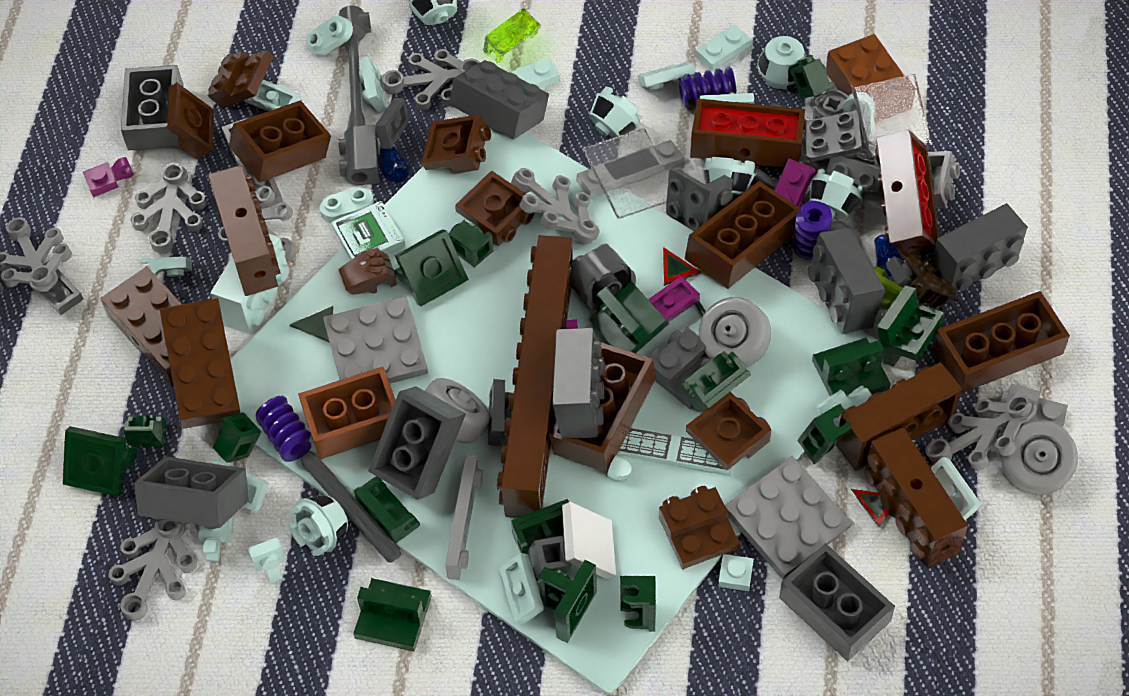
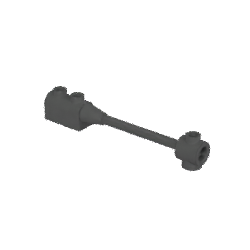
(359, 140)

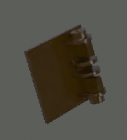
(928, 284)

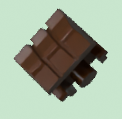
(367, 272)

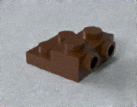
(239, 77)
(190, 121)
(456, 144)
(495, 208)
(730, 431)
(698, 526)

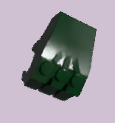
(145, 431)

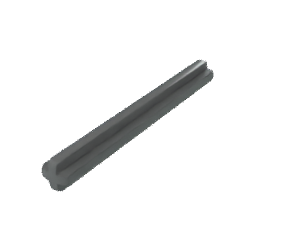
(351, 507)

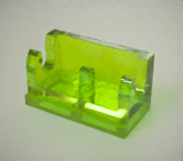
(510, 34)

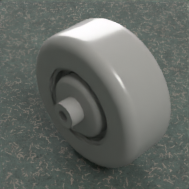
(736, 327)
(460, 397)
(1043, 458)

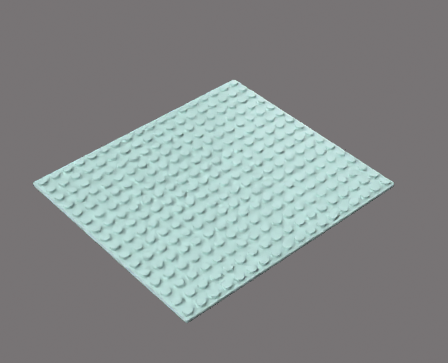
(474, 339)

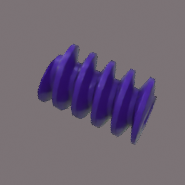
(706, 85)
(810, 221)
(284, 428)

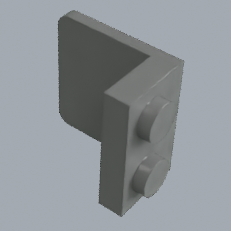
(833, 136)
(694, 202)

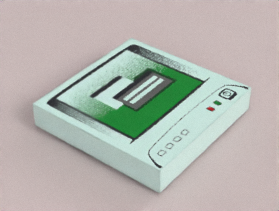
(368, 230)

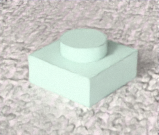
(735, 572)

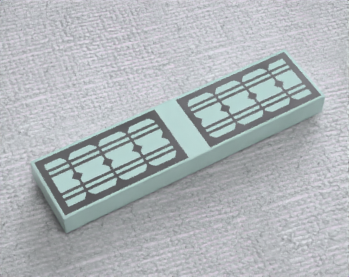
(669, 450)

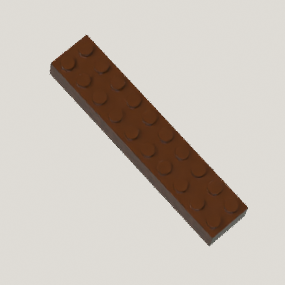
(531, 404)

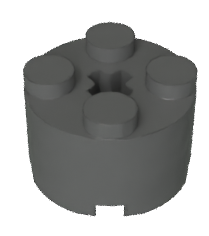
(598, 270)

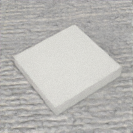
(588, 538)

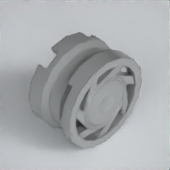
(829, 103)

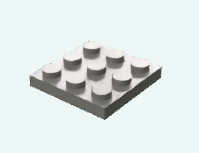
(376, 338)
(787, 516)

